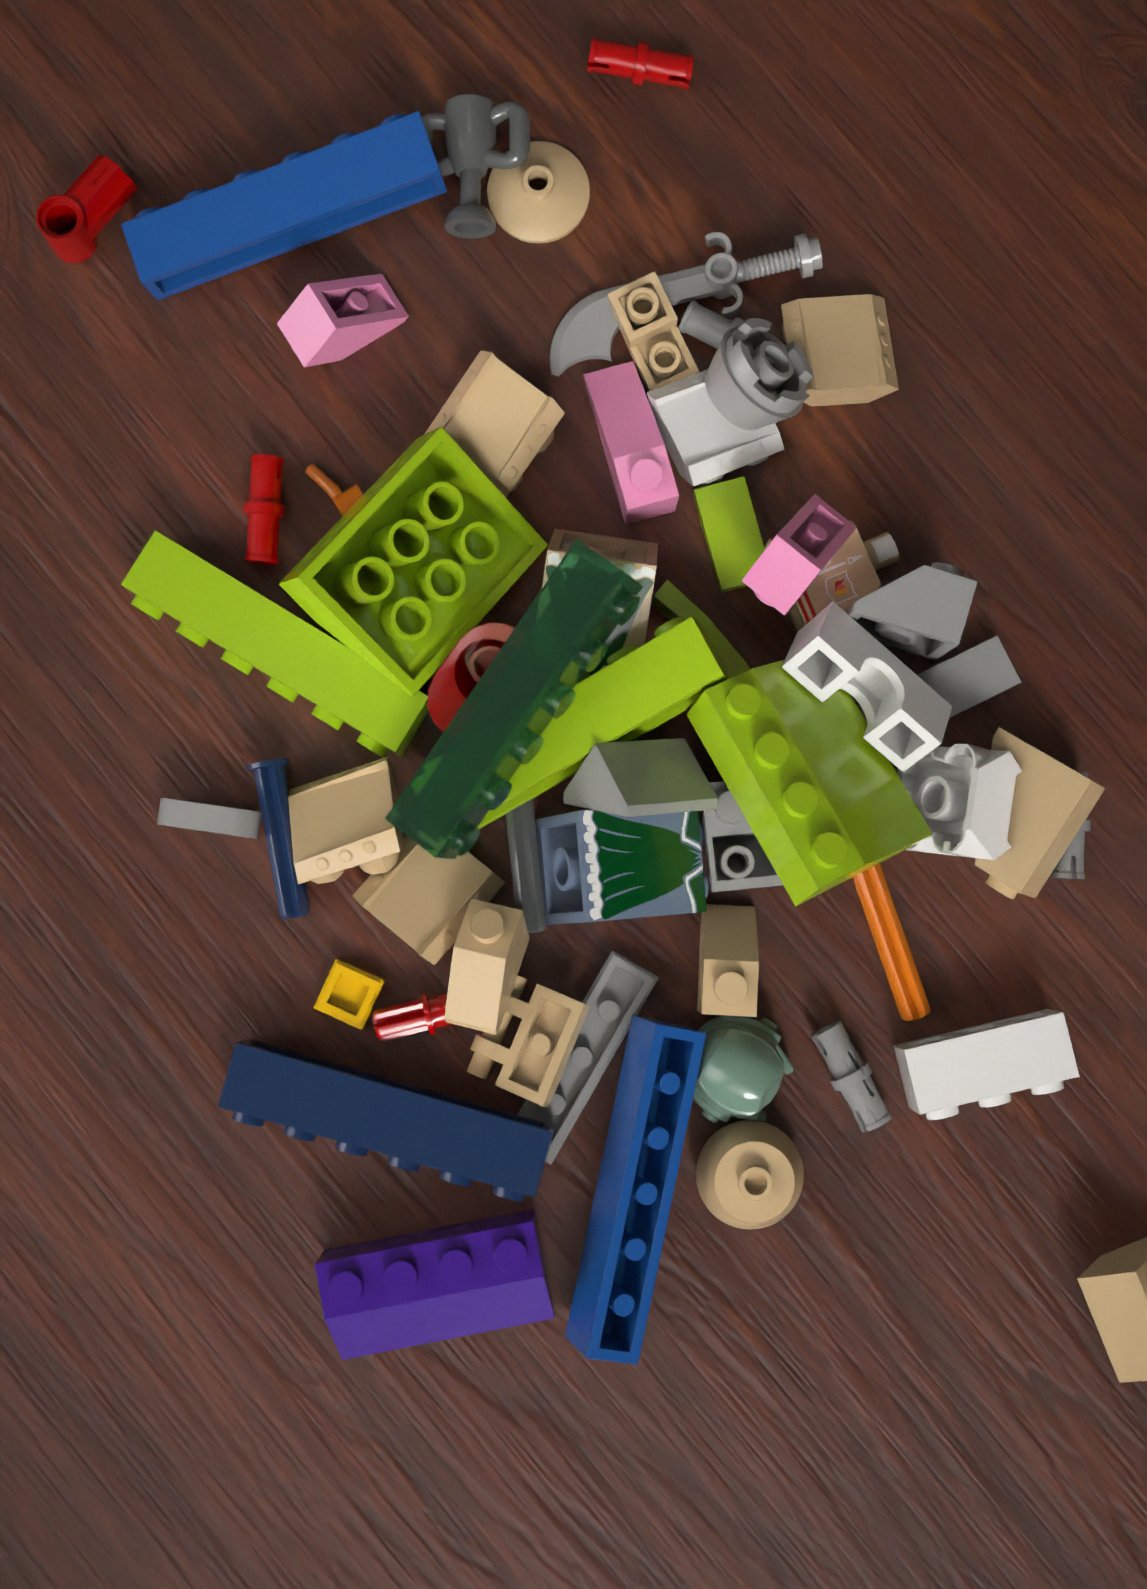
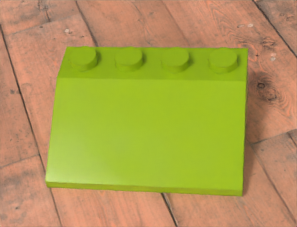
(415, 562)
(806, 778)

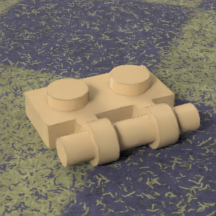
(539, 1047)

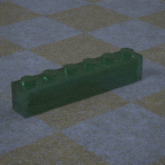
(515, 702)

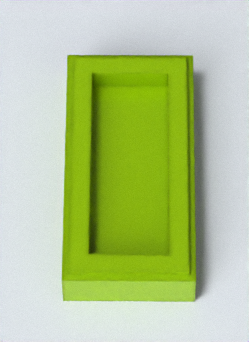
(729, 531)

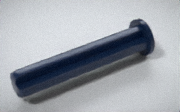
(274, 807)

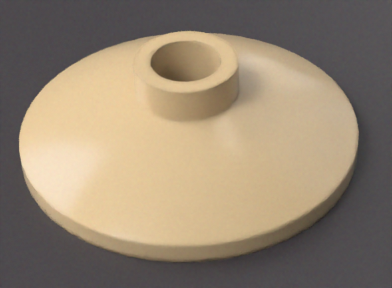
(543, 213)

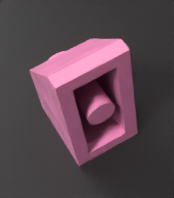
(340, 318)
(798, 554)

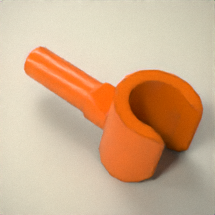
(342, 500)

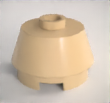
(749, 1174)

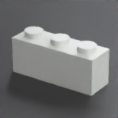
(986, 1063)

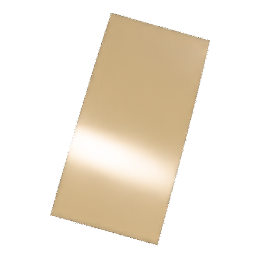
(651, 332)

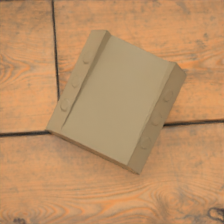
(845, 346)
(498, 420)
(343, 823)
(427, 897)

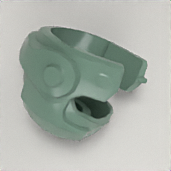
(739, 1068)

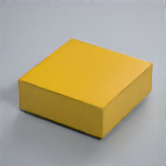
(349, 994)

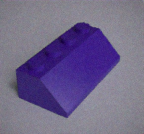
(434, 1284)

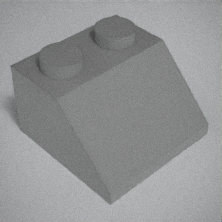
(919, 611)

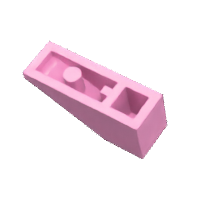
(631, 443)

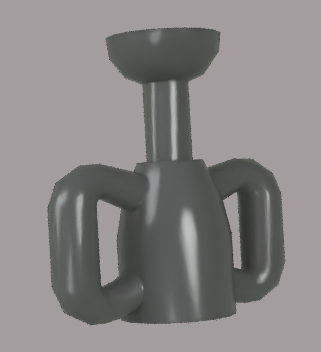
(470, 144)

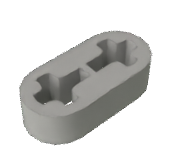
(209, 818)

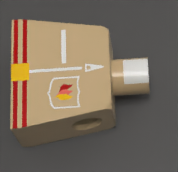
(846, 576)

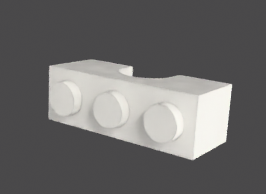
(901, 710)

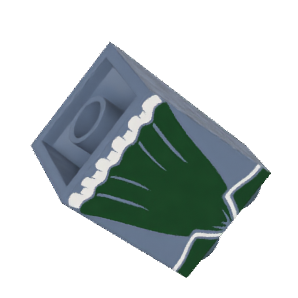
(620, 866)

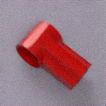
(88, 206)

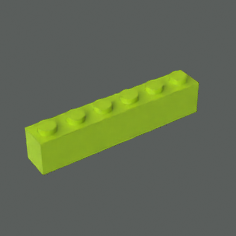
(274, 642)
(621, 704)

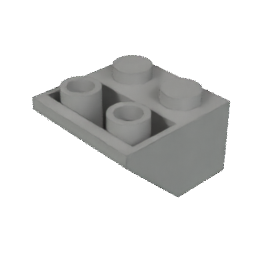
(731, 847)

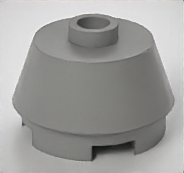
(757, 377)

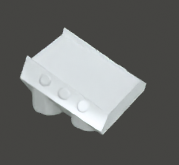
(701, 438)
(964, 799)

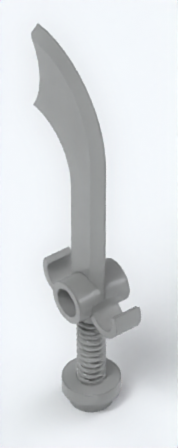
(591, 325)

